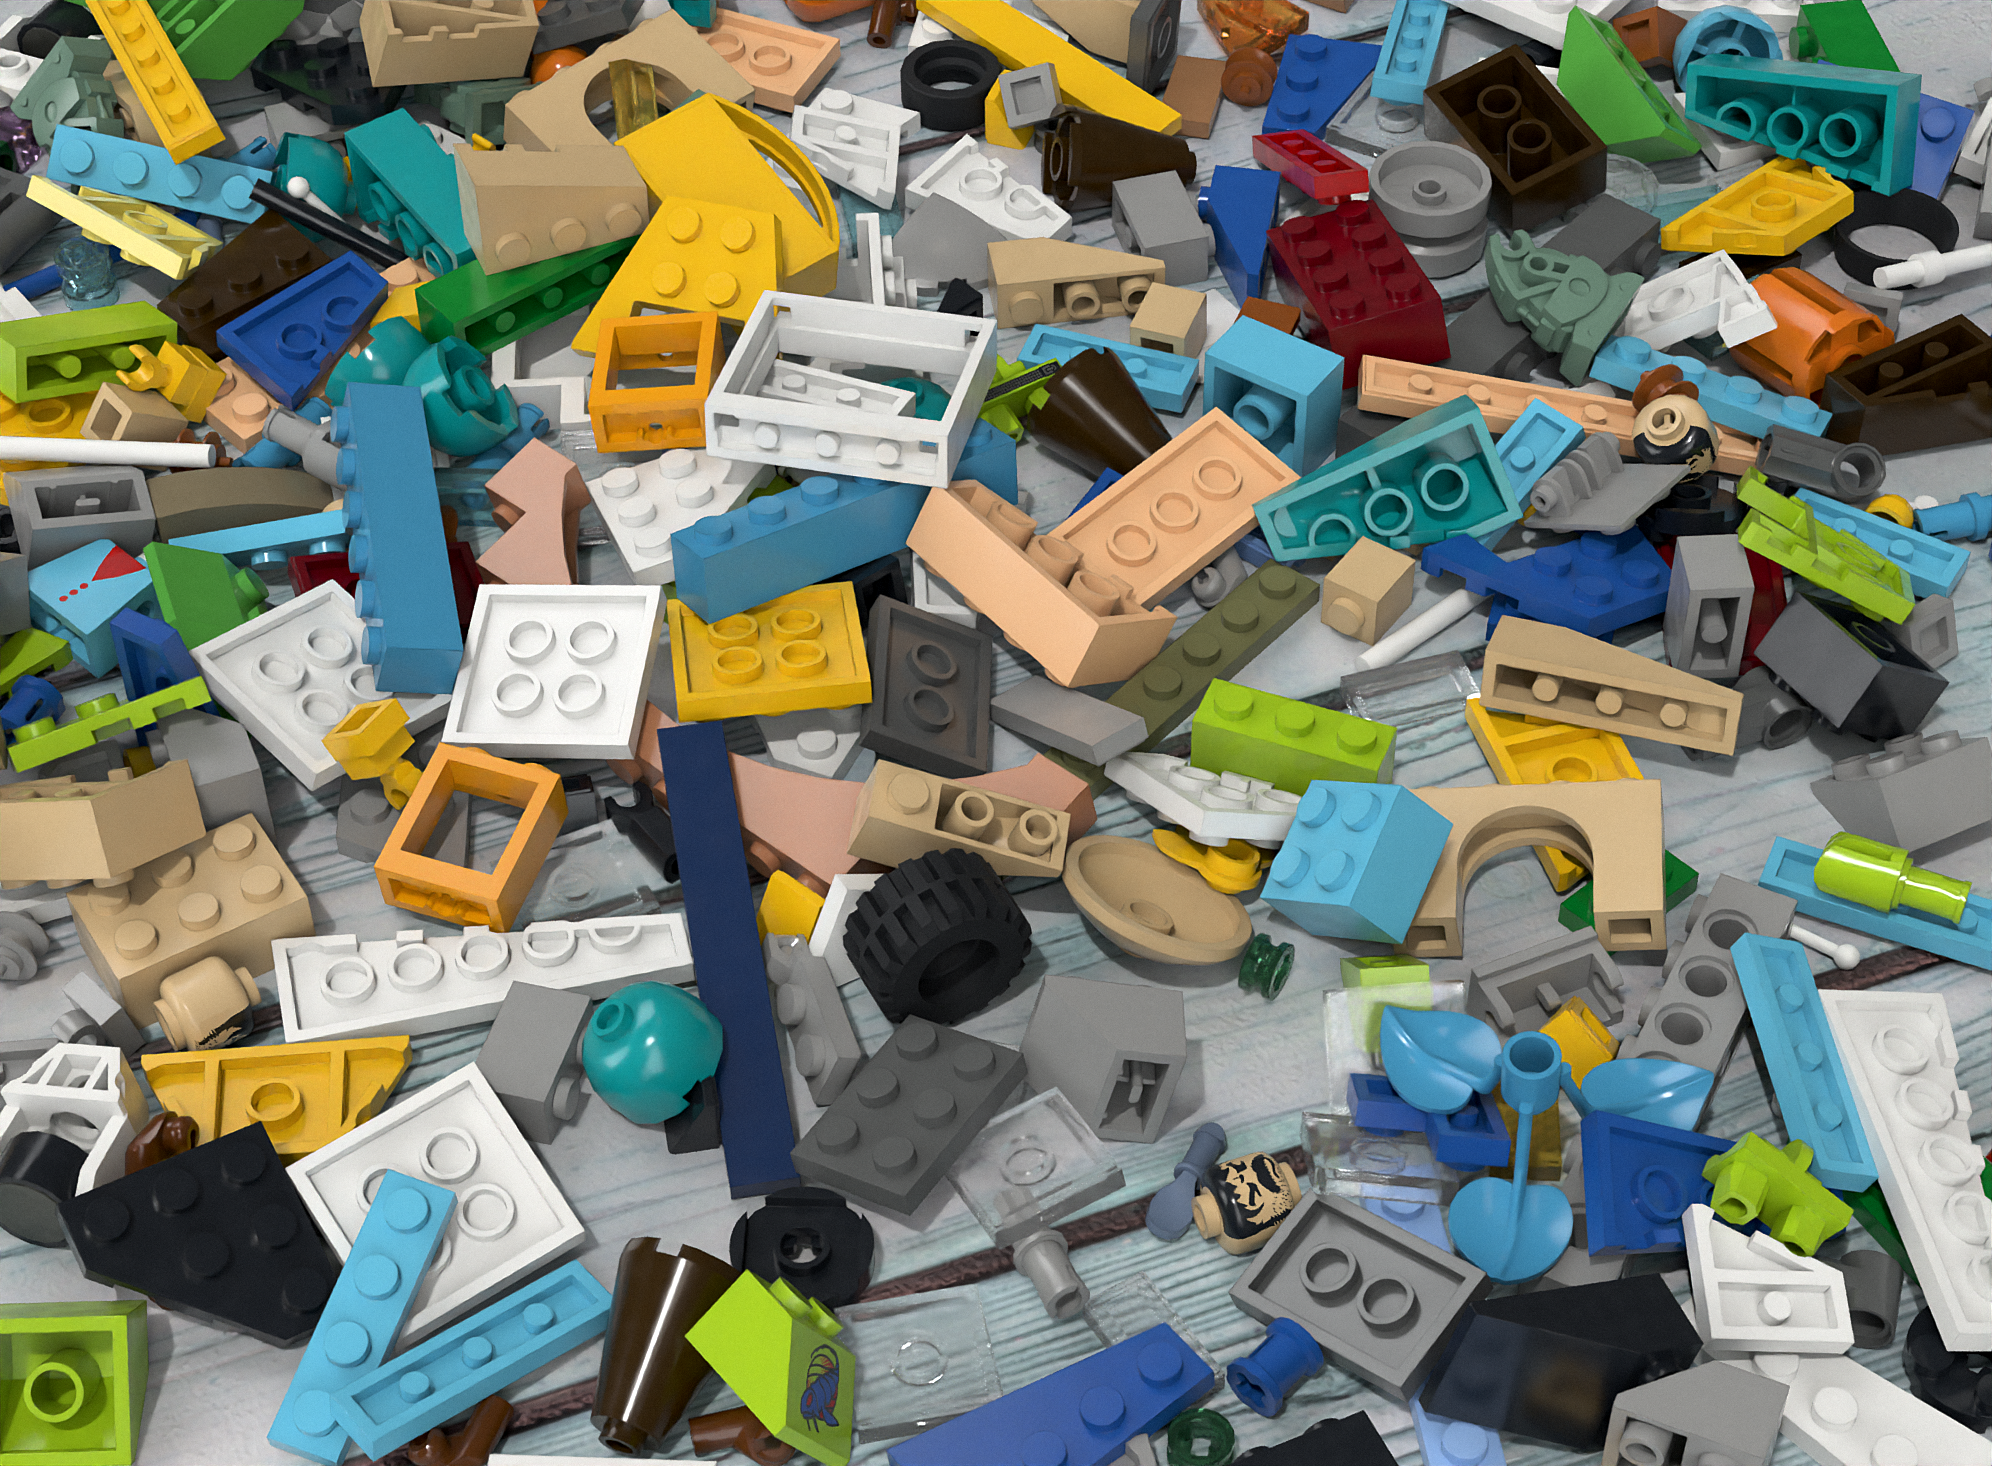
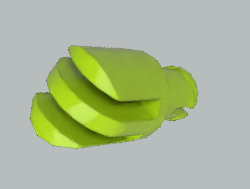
(1885, 878)

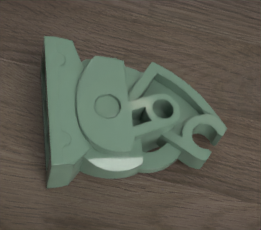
(70, 92)
(473, 104)
(1559, 298)

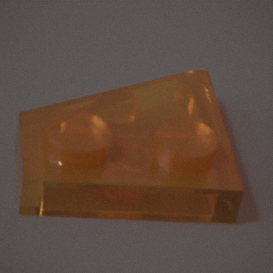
(1253, 22)

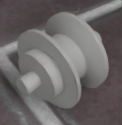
(20, 945)

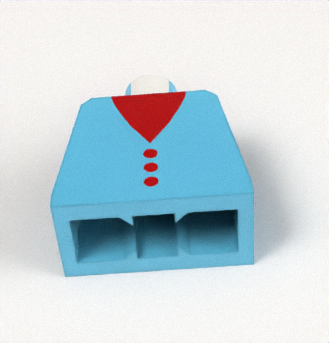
(84, 592)

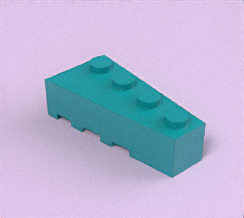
(1830, 115)

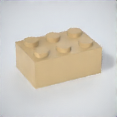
(194, 903)

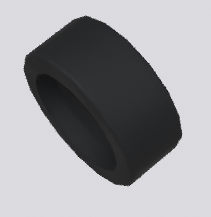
(948, 62)

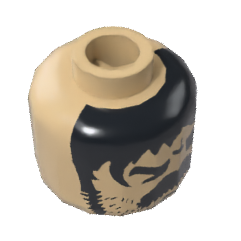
(1676, 433)
(207, 1005)
(1245, 1201)

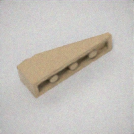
(1600, 686)

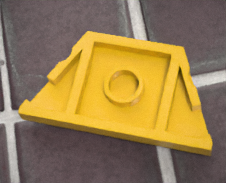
(1763, 212)
(1545, 751)
(296, 1090)

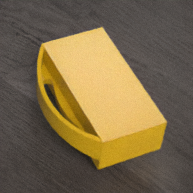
(711, 156)

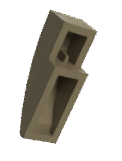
(232, 498)

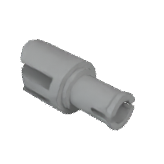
(307, 440)

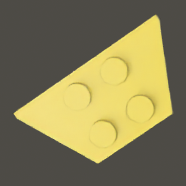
(134, 225)

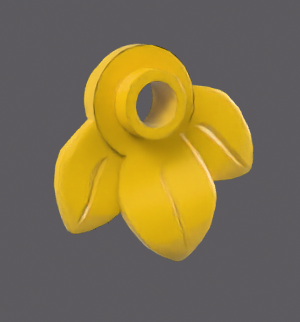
(1225, 867)

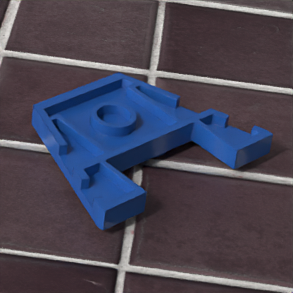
(1578, 585)

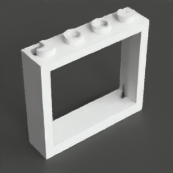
(841, 438)

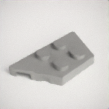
(369, 818)

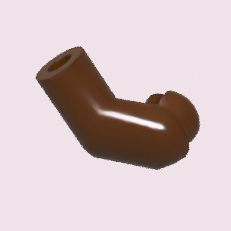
(886, 16)
(160, 1140)
(738, 1430)
(469, 1446)

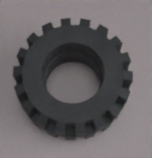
(937, 937)

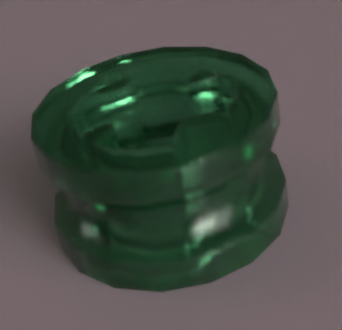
(1266, 966)
(1200, 1424)

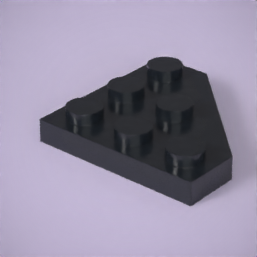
(327, 77)
(208, 1238)

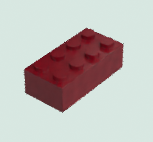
(1358, 288)

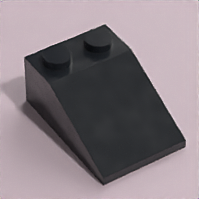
(1560, 1358)

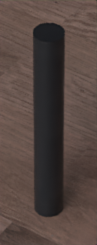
(326, 225)

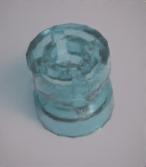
(86, 274)

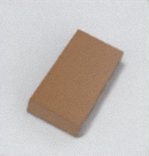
(1195, 93)

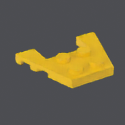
(693, 262)

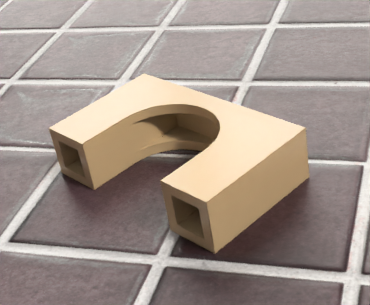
(680, 62)
(1604, 824)

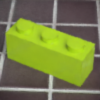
(77, 349)
(1287, 740)

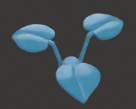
(1445, 1055)

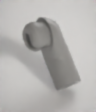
(1221, 579)

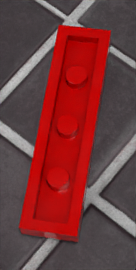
(1311, 165)

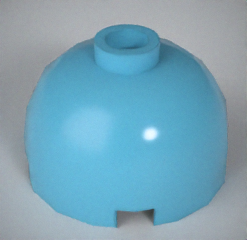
(1723, 31)

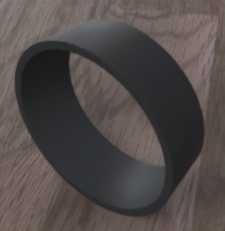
(1904, 209)

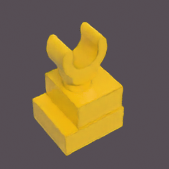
(179, 374)
(371, 745)

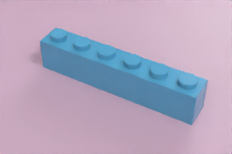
(817, 530)
(396, 539)

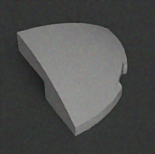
(944, 244)

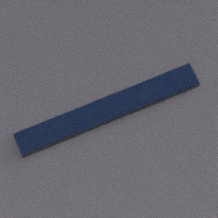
(728, 958)

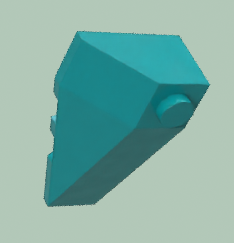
(1399, 489)

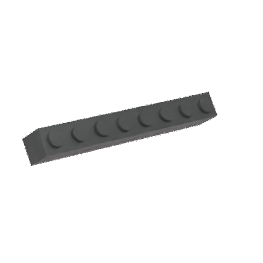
(1486, 344)

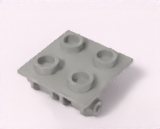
(1597, 490)

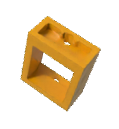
(624, 415)
(460, 892)

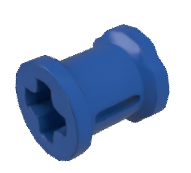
(22, 708)
(1274, 1366)

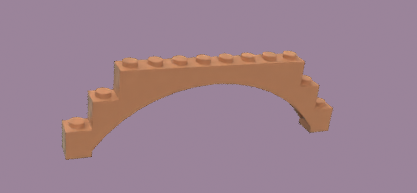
(783, 815)

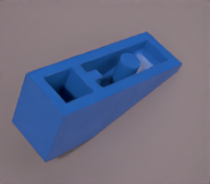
(1240, 210)

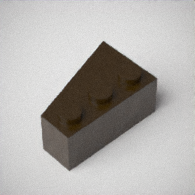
(239, 278)
(1915, 392)

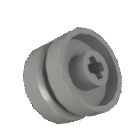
(1434, 202)

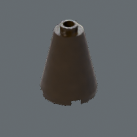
(1098, 149)
(1097, 415)
(646, 1362)

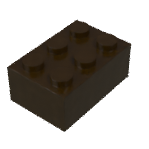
(1525, 134)

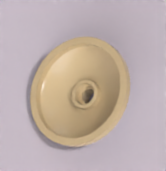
(1153, 902)

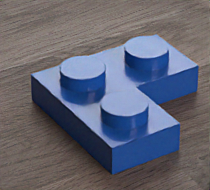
(1459, 1140)

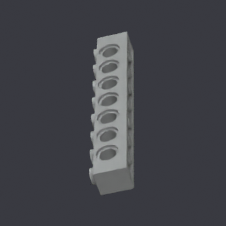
(1689, 1021)

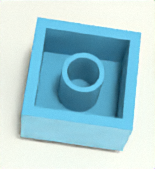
(1277, 391)
(1356, 860)

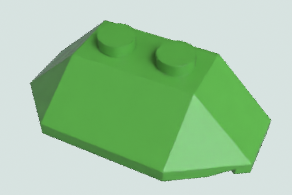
(224, 35)
(1618, 95)
(203, 594)

